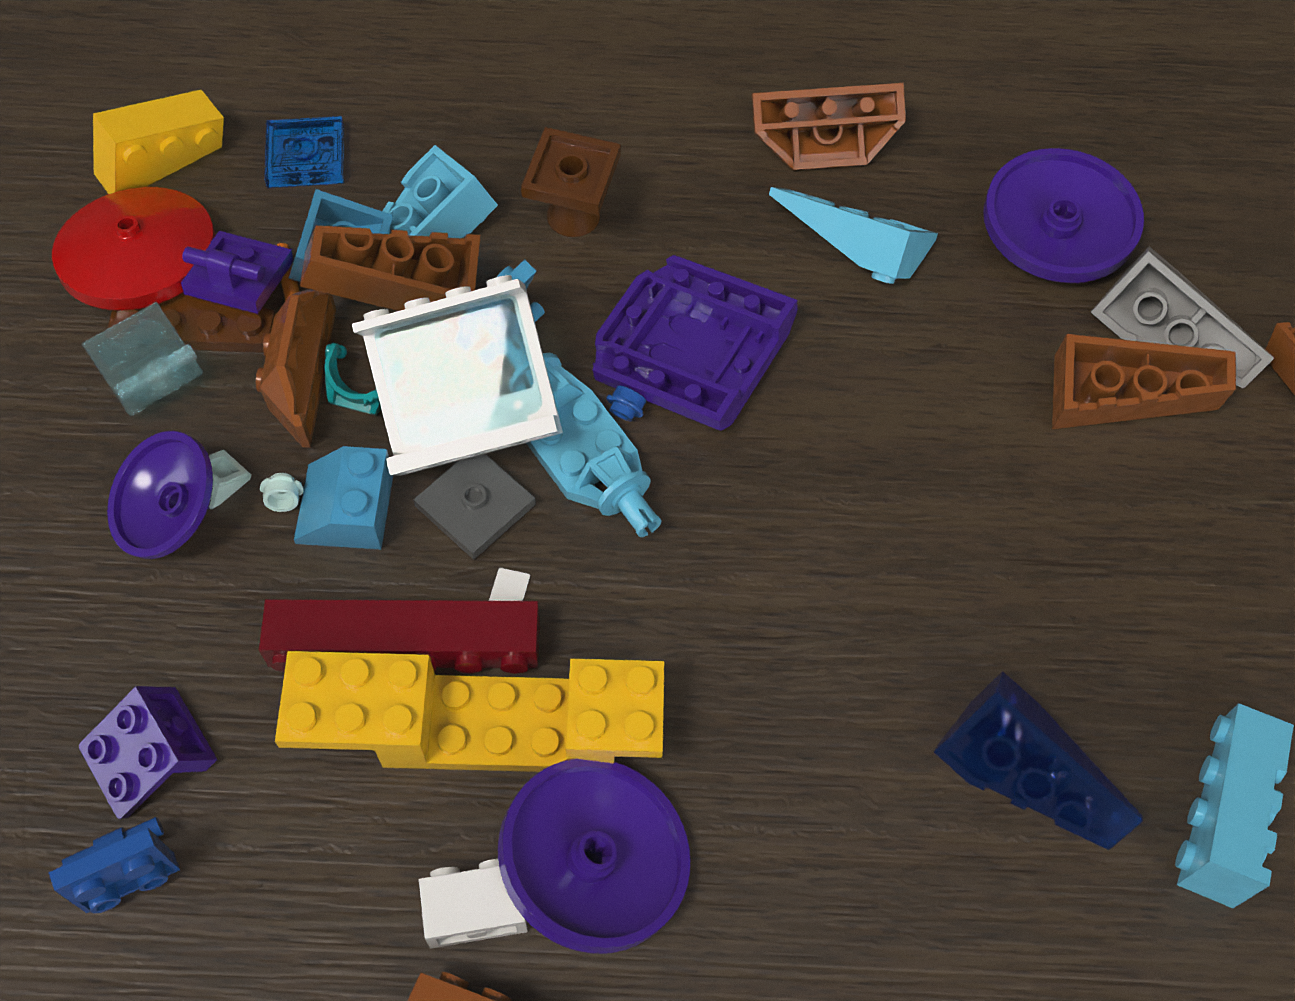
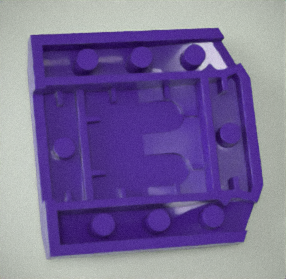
(693, 340)

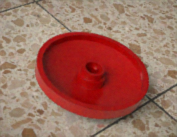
(130, 247)

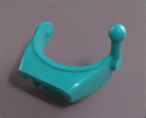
(339, 393)

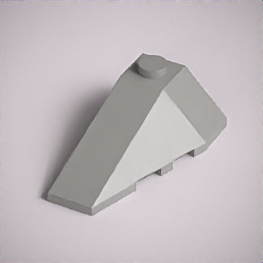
(1163, 307)

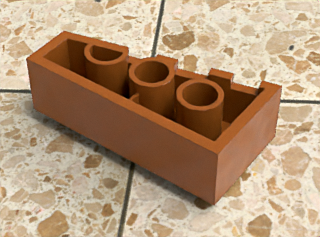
(388, 267)
(1134, 380)

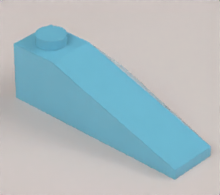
(439, 198)
(877, 244)

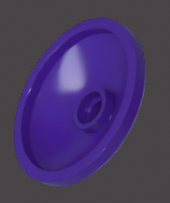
(160, 495)

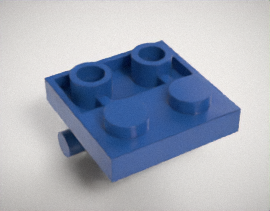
(115, 867)

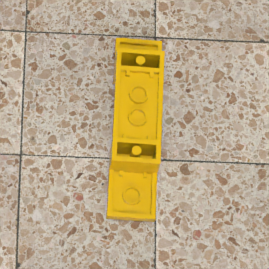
(470, 720)

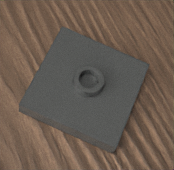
(474, 503)

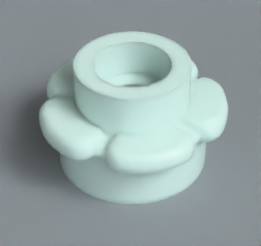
(281, 492)

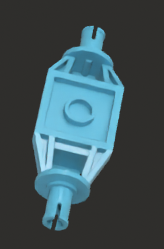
(593, 451)

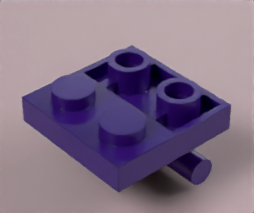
(235, 271)

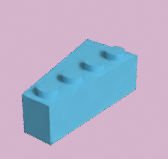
(1236, 808)

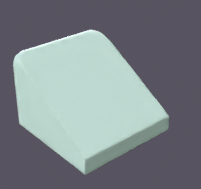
(227, 477)

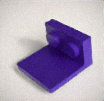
(144, 745)

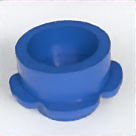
(626, 403)

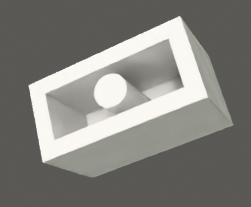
(467, 906)

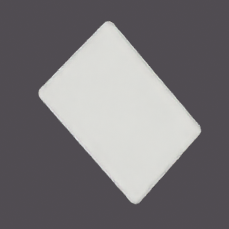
(509, 585)

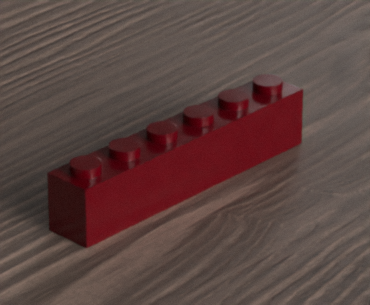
(449, 631)

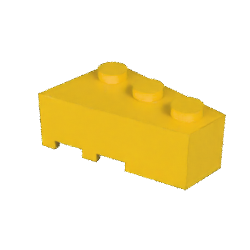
(153, 139)

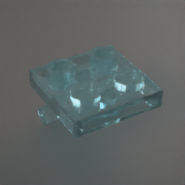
(143, 359)

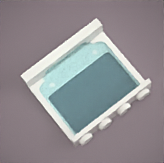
(459, 375)

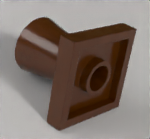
(572, 177)

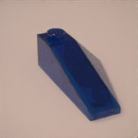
(1023, 754)

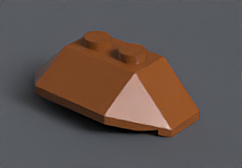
(829, 124)
(296, 361)

